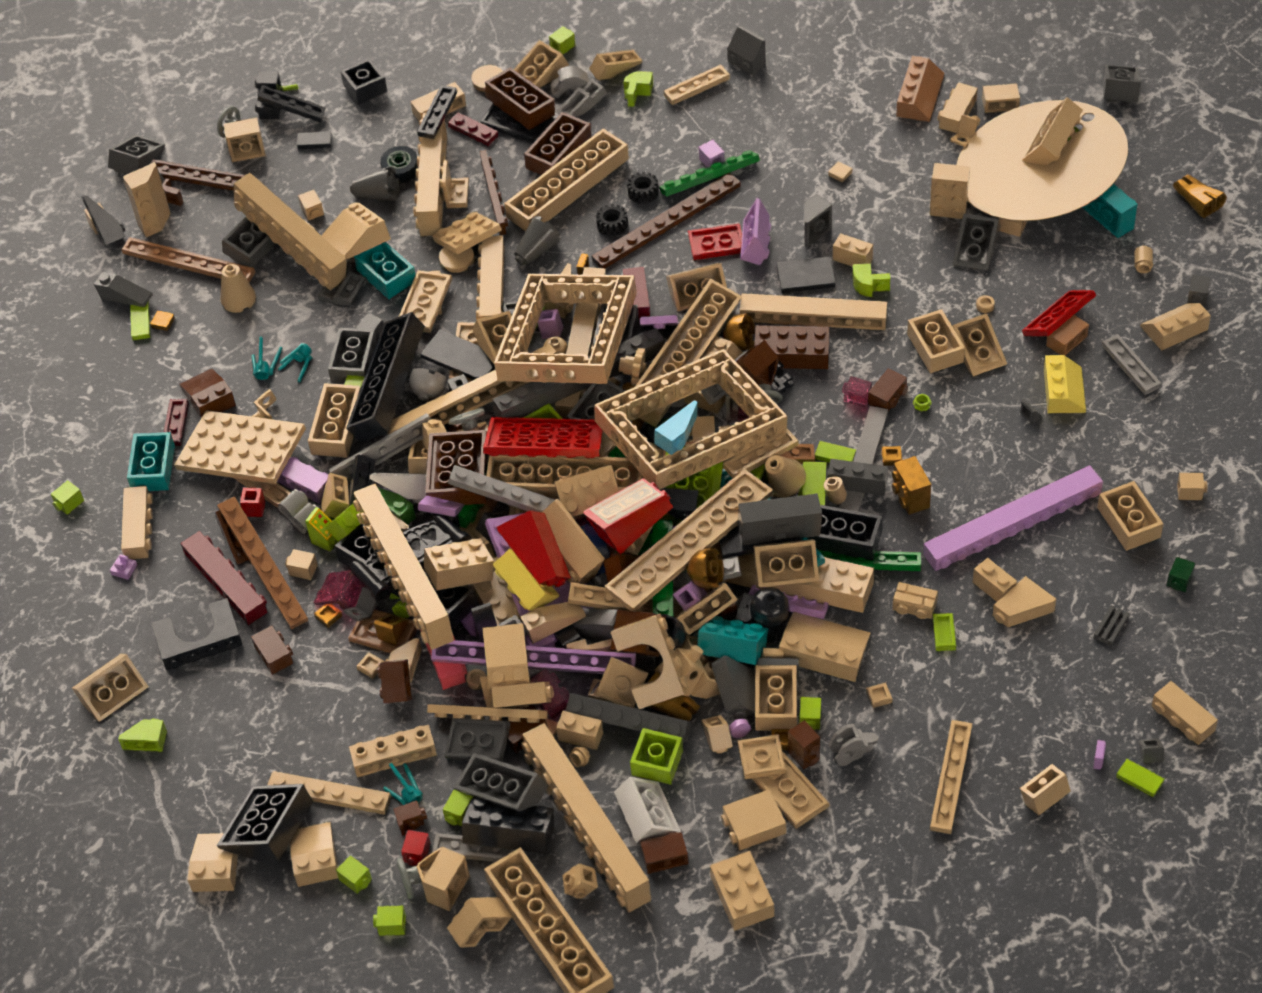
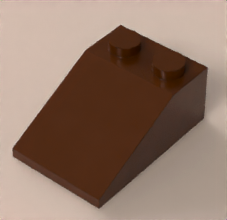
(208, 392)

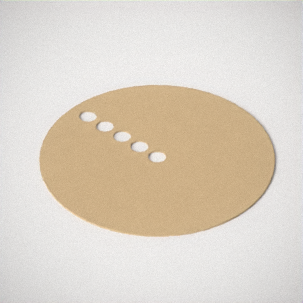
(1029, 191)

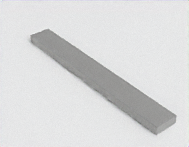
(866, 450)

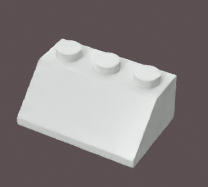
(645, 809)

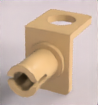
(966, 129)
(262, 413)

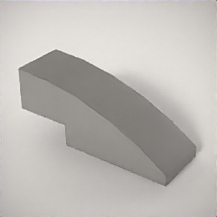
(583, 99)

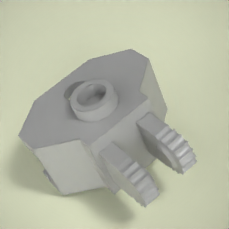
(851, 744)

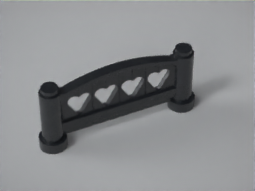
(378, 581)

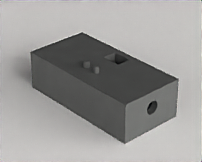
(779, 519)

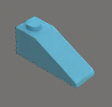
(675, 431)

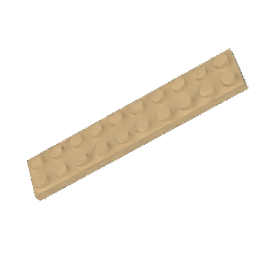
(696, 532)

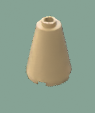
(236, 290)
(785, 475)

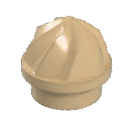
(579, 756)

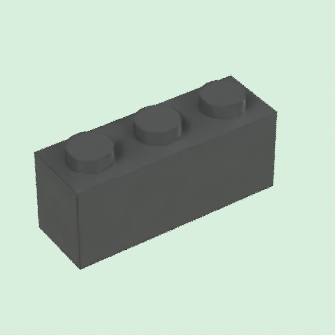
(860, 476)

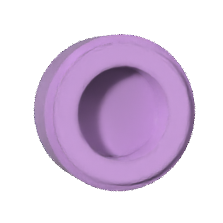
(739, 728)

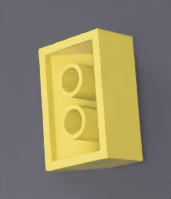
(1063, 385)
(522, 582)

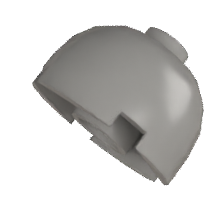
(425, 384)

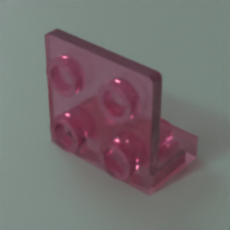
(340, 588)

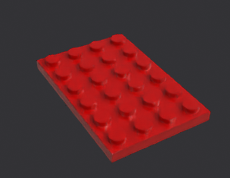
(543, 437)

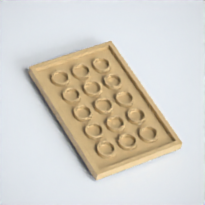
(240, 447)

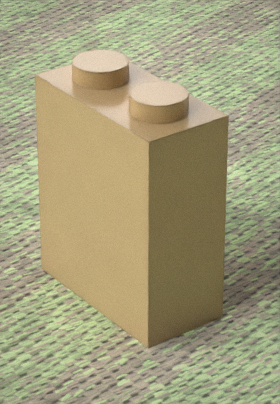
(753, 820)

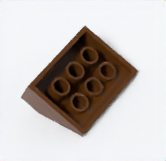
(452, 449)

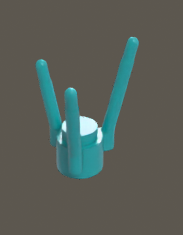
(301, 353)
(262, 369)
(409, 793)

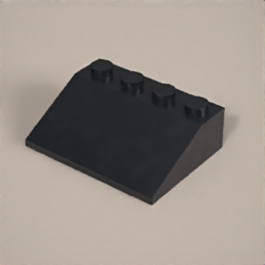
(266, 822)

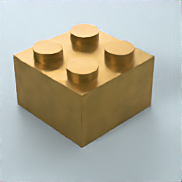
(911, 485)

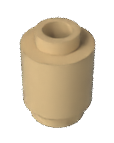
(1143, 259)
(835, 490)

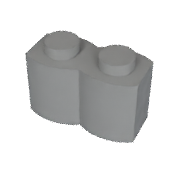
(297, 509)

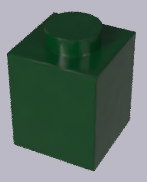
(1180, 574)

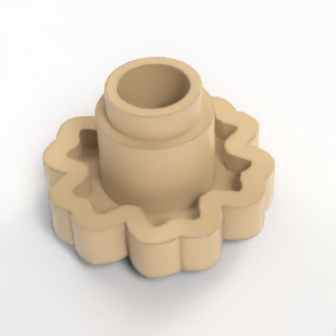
(634, 365)

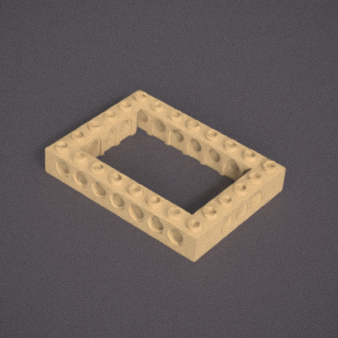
(514, 361)
(616, 413)

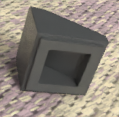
(1029, 412)
(1151, 750)

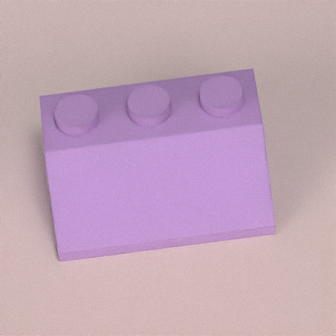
(755, 234)

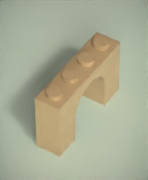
(653, 633)

